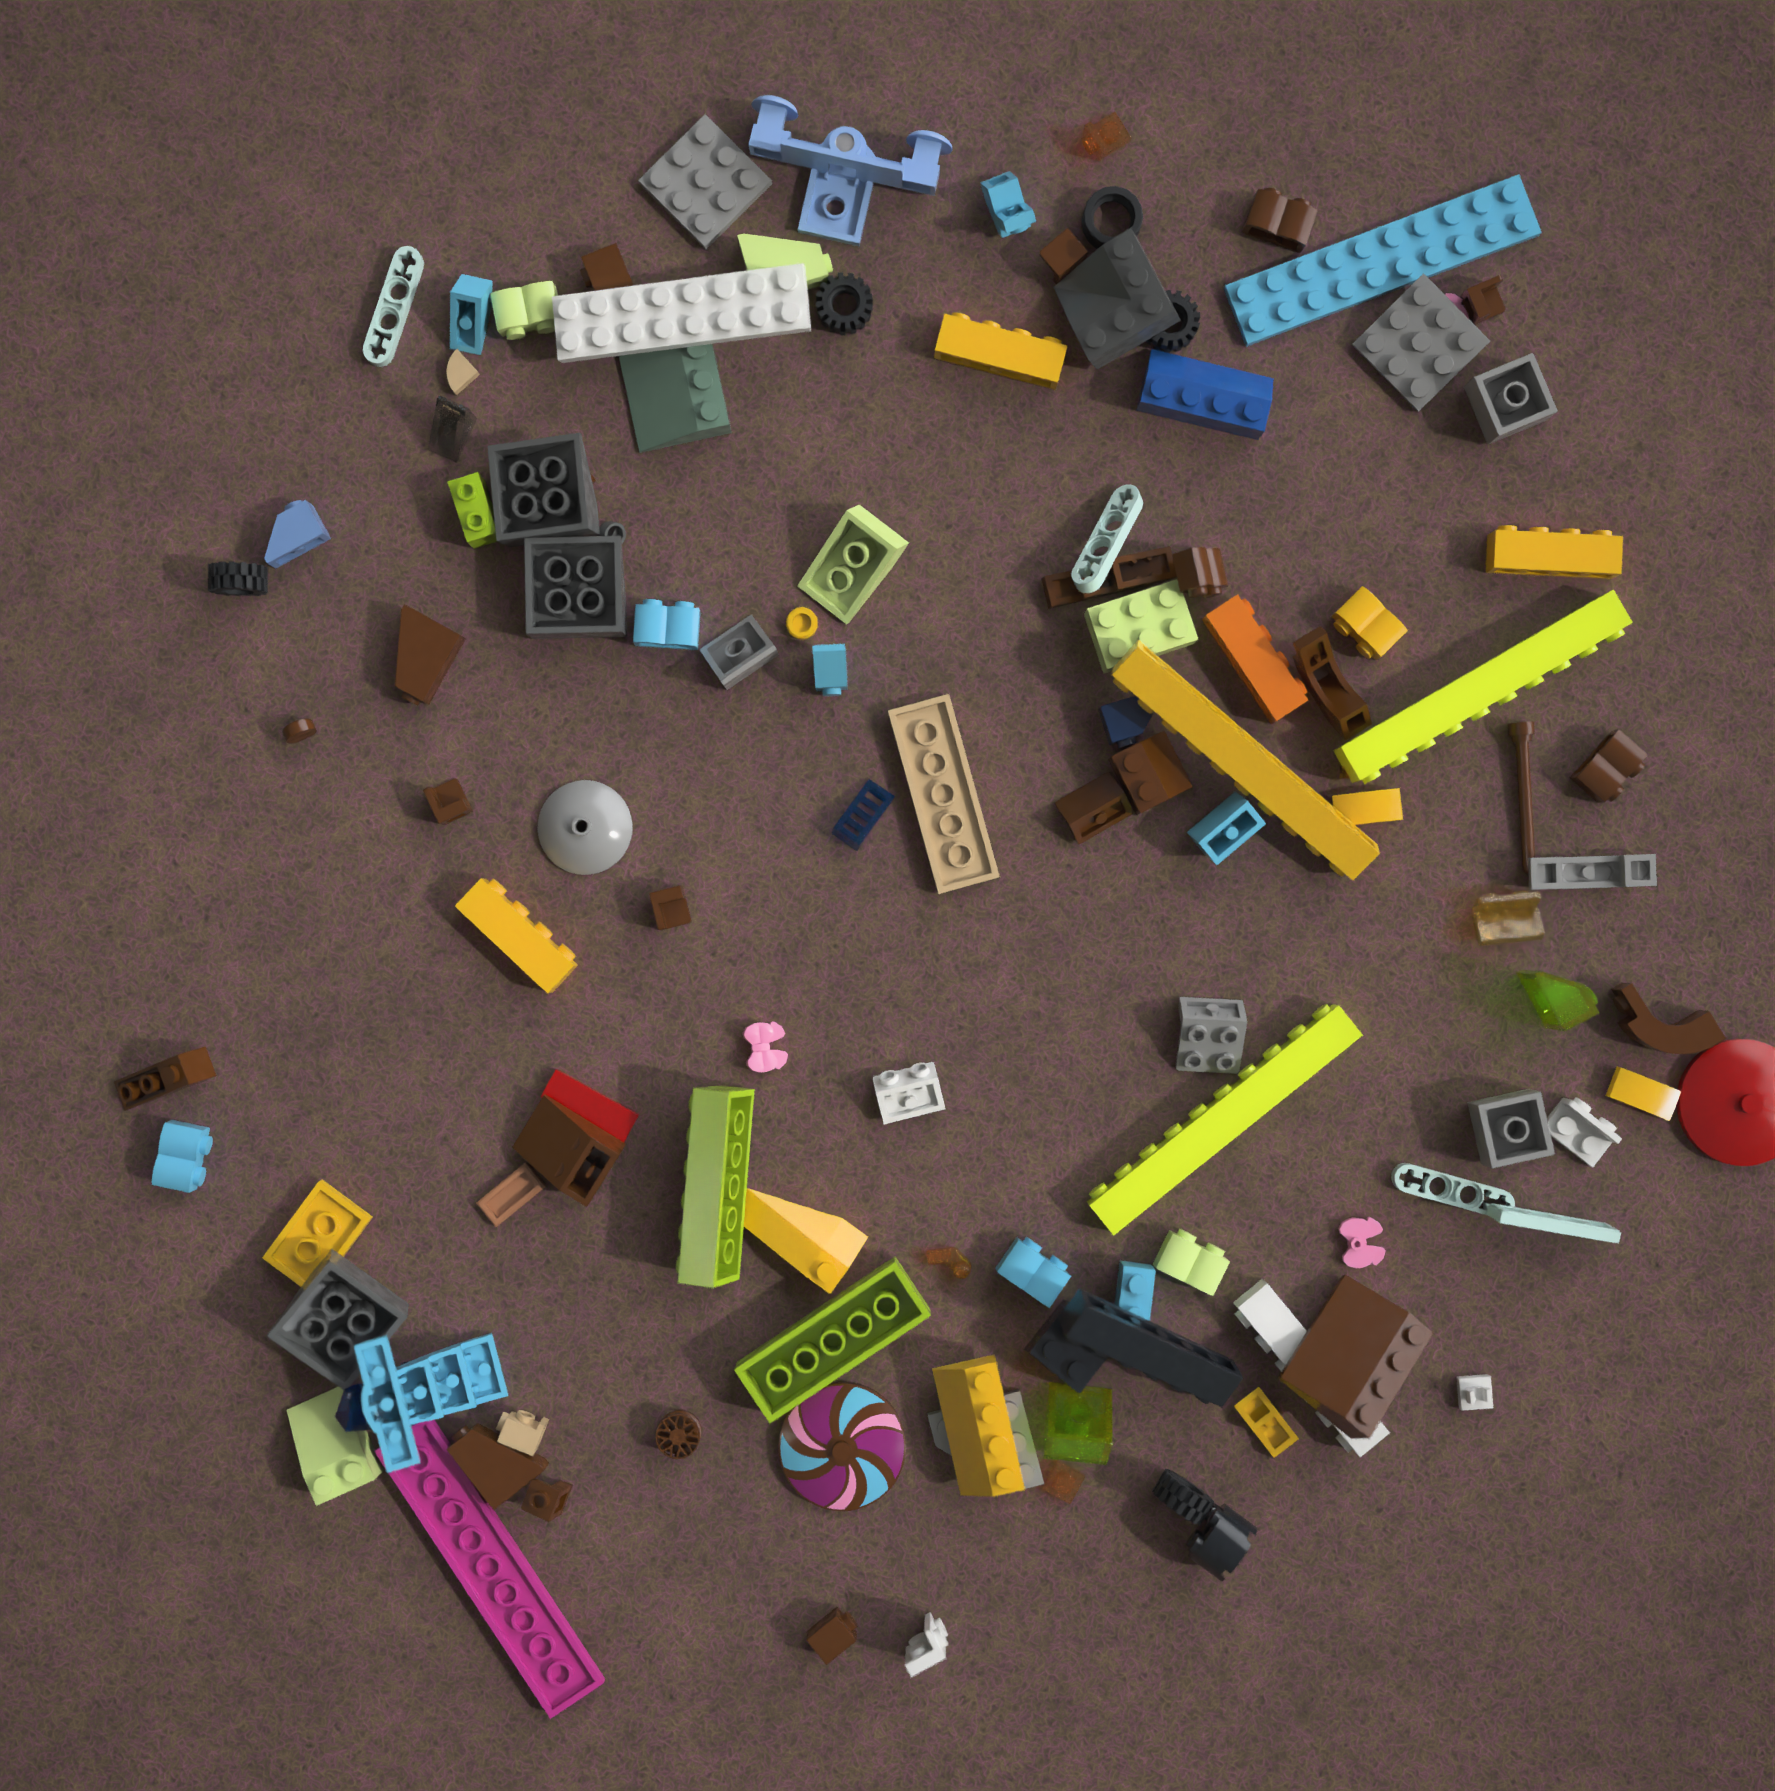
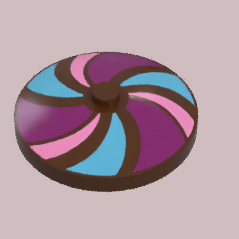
(842, 1447)

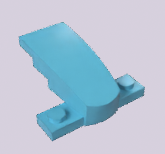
(423, 1390)

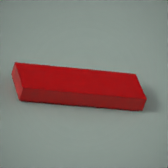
(591, 1105)

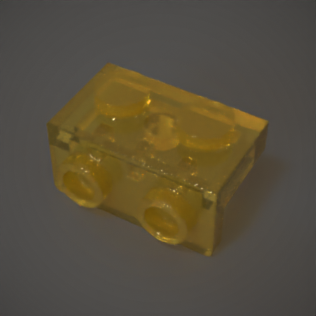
(1507, 918)

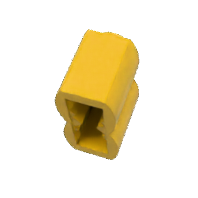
(1369, 624)

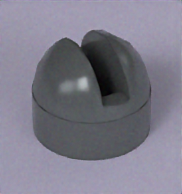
(612, 528)

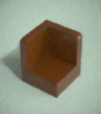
(1063, 254)
(1483, 300)
(448, 801)
(670, 907)

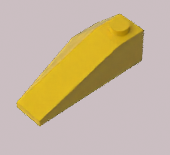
(808, 1239)

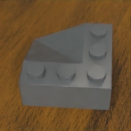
(1115, 300)
(542, 489)
(575, 587)
(335, 1312)

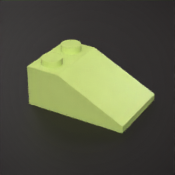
(852, 563)
(328, 1455)

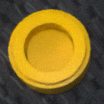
(801, 623)

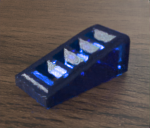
(847, 836)

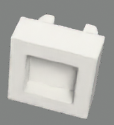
(1474, 1392)

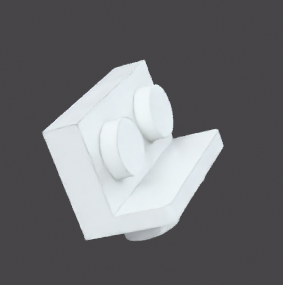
(908, 1092)
(1580, 1131)
(926, 1647)

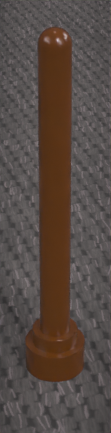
(1521, 734)

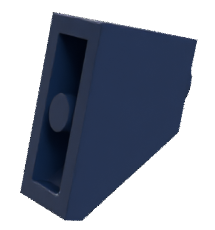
(1124, 721)

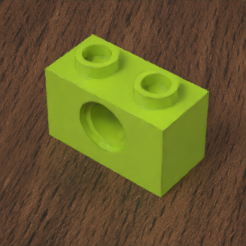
(474, 509)

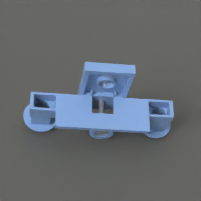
(842, 168)

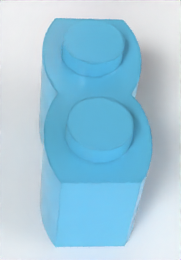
(666, 625)
(181, 1156)
(1033, 1271)

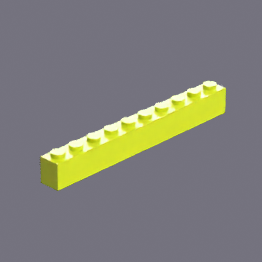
(1483, 686)
(1223, 1118)

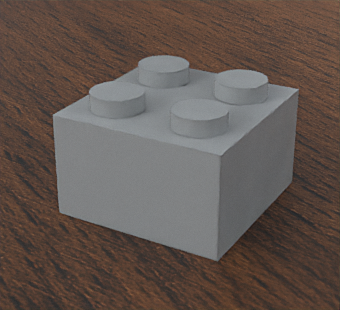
(1510, 398)
(1511, 1128)

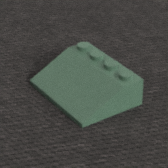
(675, 396)

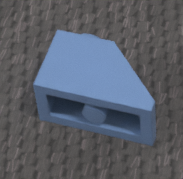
(295, 533)

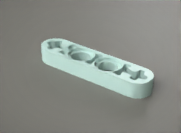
(388, 305)
(1111, 539)
(1452, 1190)

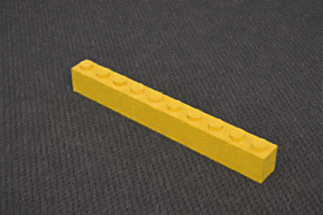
(1245, 760)

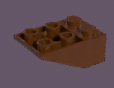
(568, 1149)

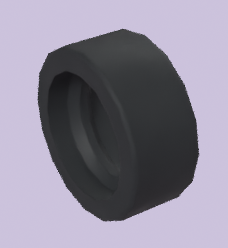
(1105, 195)

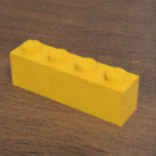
(1000, 351)
(1554, 553)
(517, 935)

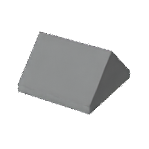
(739, 652)

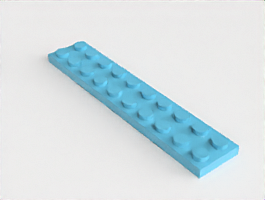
(1382, 260)

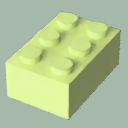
(1153, 616)

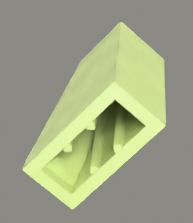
(770, 252)

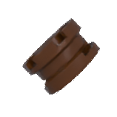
(678, 1434)

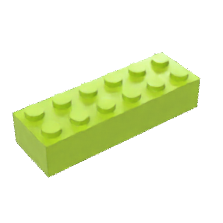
(715, 1185)
(832, 1339)

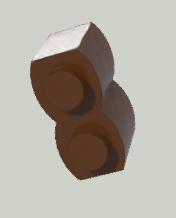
(1280, 219)
(1200, 571)
(1609, 767)

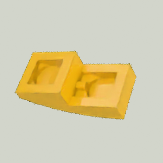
(1370, 806)
(1643, 1093)
(1266, 1422)

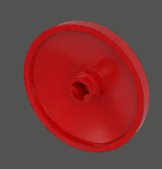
(1730, 1102)

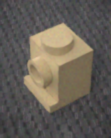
(521, 1431)

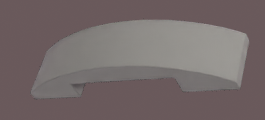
(1592, 872)

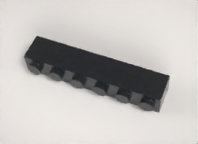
(1149, 1348)

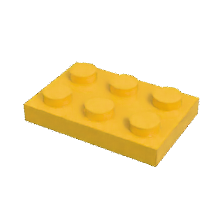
(320, 1224)

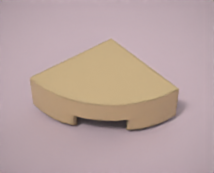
(460, 372)

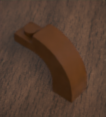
(1327, 685)
(1688, 1036)

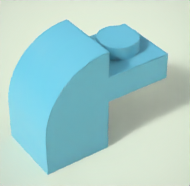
(1007, 204)

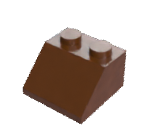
(1150, 772)

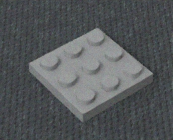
(705, 181)
(1420, 342)

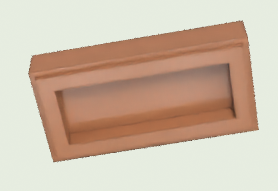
(511, 1194)

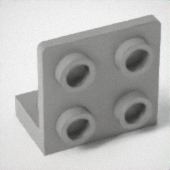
(1211, 1035)

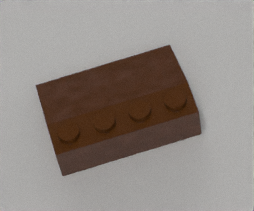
(1355, 1357)

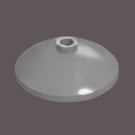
(607, 830)

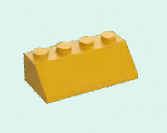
(978, 1428)

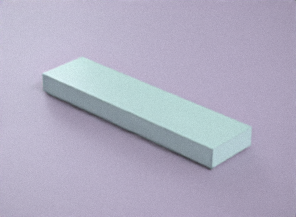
(1553, 1223)

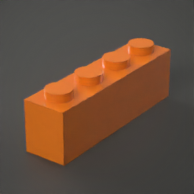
(1255, 659)

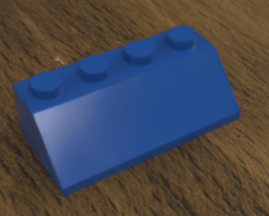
(1206, 394)

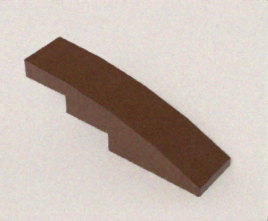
(1125, 574)

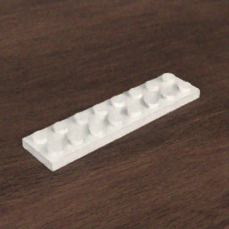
(681, 313)

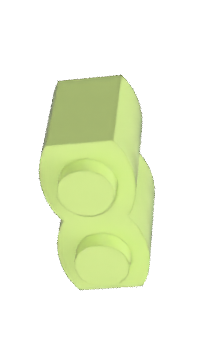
(524, 309)
(1191, 1262)

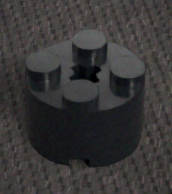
(1221, 1542)

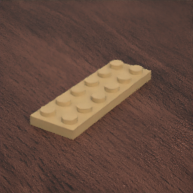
(943, 794)

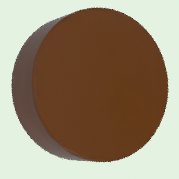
(299, 730)

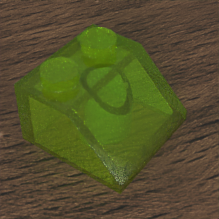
(1558, 1000)
(1078, 1424)

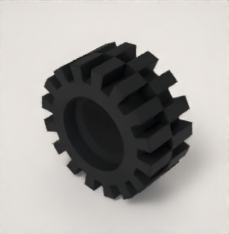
(837, 286)
(1190, 325)
(237, 579)
(1183, 1497)

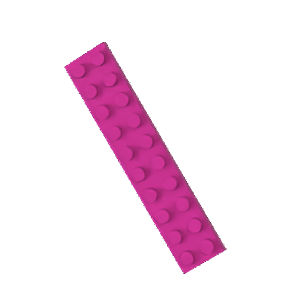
(496, 1574)

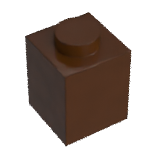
(832, 1634)

